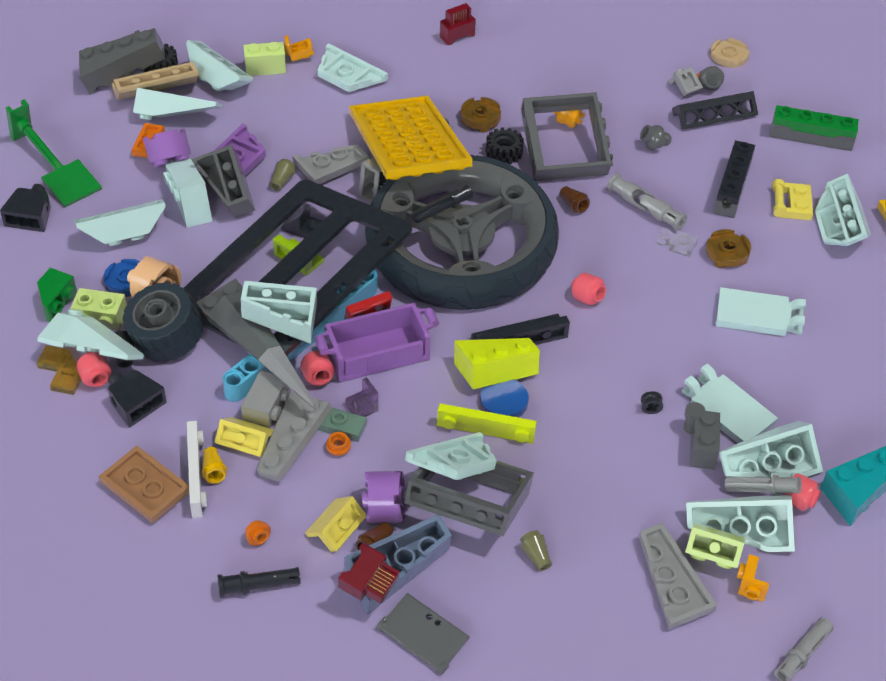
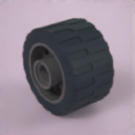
(163, 321)

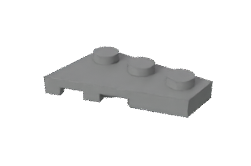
(327, 166)

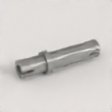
(798, 657)

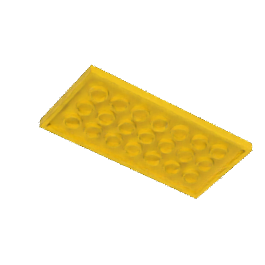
(409, 137)

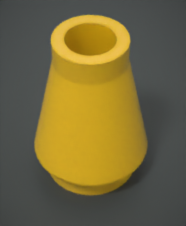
(213, 467)

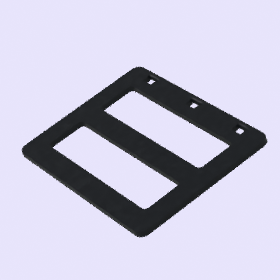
(344, 211)

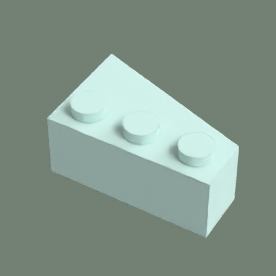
(188, 192)

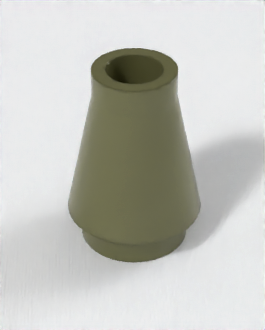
(282, 174)
(536, 549)

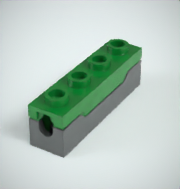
(814, 128)

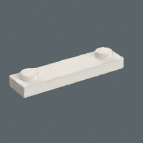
(197, 498)

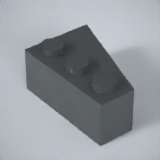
(226, 177)

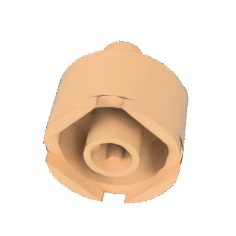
(152, 271)

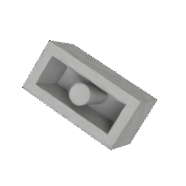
(265, 400)

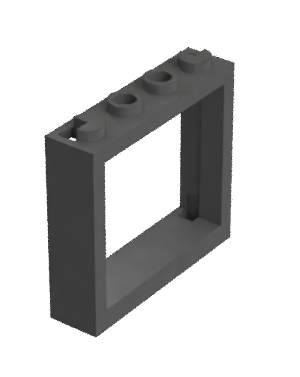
(559, 103)
(468, 508)

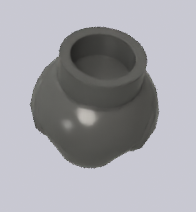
(711, 77)
(655, 137)

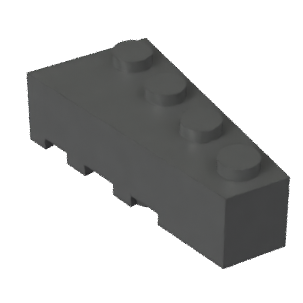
(119, 58)

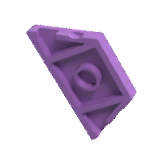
(246, 146)

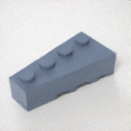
(408, 552)

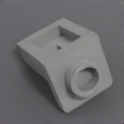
(686, 81)

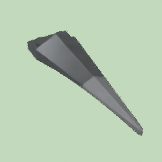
(223, 311)

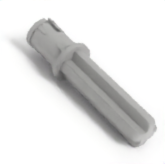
(764, 484)

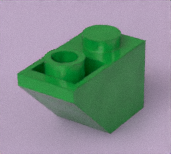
(55, 291)

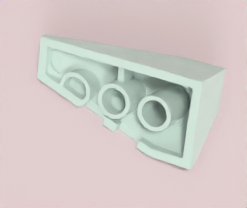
(161, 104)
(86, 334)
(776, 452)
(761, 520)

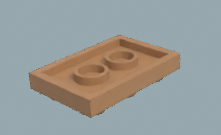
(144, 484)

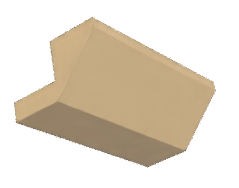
(155, 80)

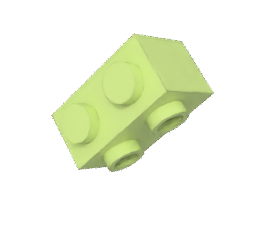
(265, 58)
(101, 305)
(715, 546)

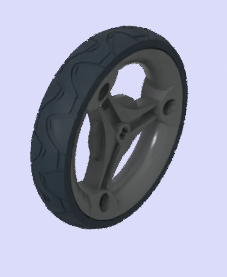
(468, 232)

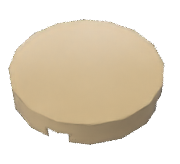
(729, 53)

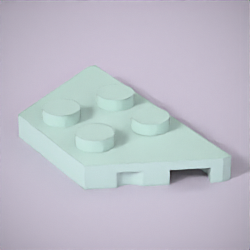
(348, 71)
(455, 457)

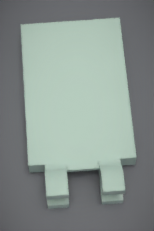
(759, 312)
(739, 413)

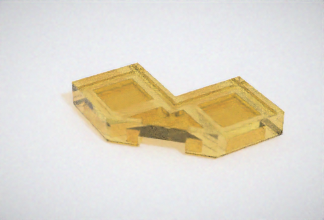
(61, 361)

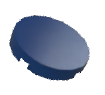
(116, 276)
(505, 398)

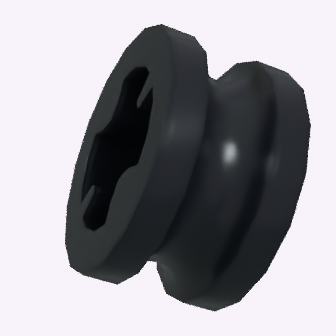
(652, 402)

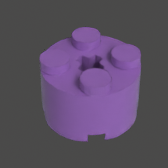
(166, 147)
(384, 497)

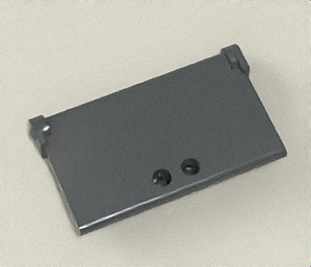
(423, 637)

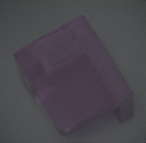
(364, 402)

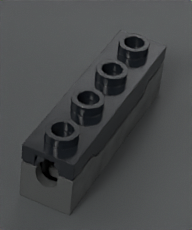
(734, 179)

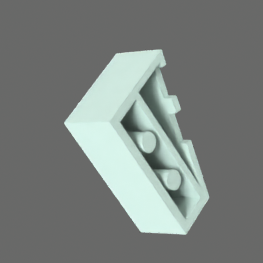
(280, 307)

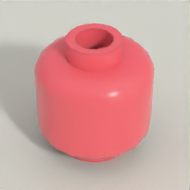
(588, 288)
(317, 368)
(93, 369)
(808, 495)

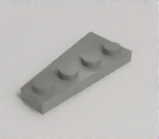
(291, 435)
(675, 581)

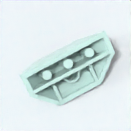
(215, 68)
(841, 214)
(122, 223)

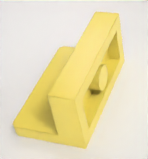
(243, 436)
(337, 522)

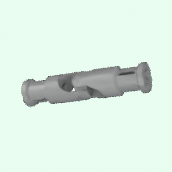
(659, 209)

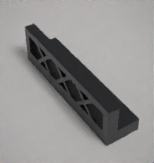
(713, 104)
(538, 330)

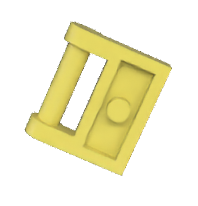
(799, 200)

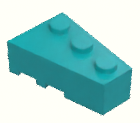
(856, 484)

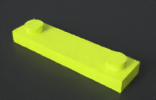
(487, 423)

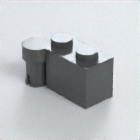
(705, 435)

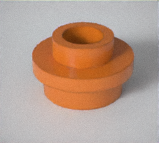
(341, 439)
(257, 532)

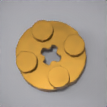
(472, 116)
(738, 249)

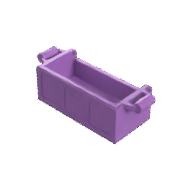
(377, 341)

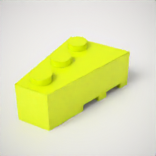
(495, 360)

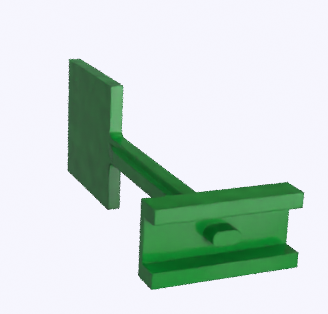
(67, 182)

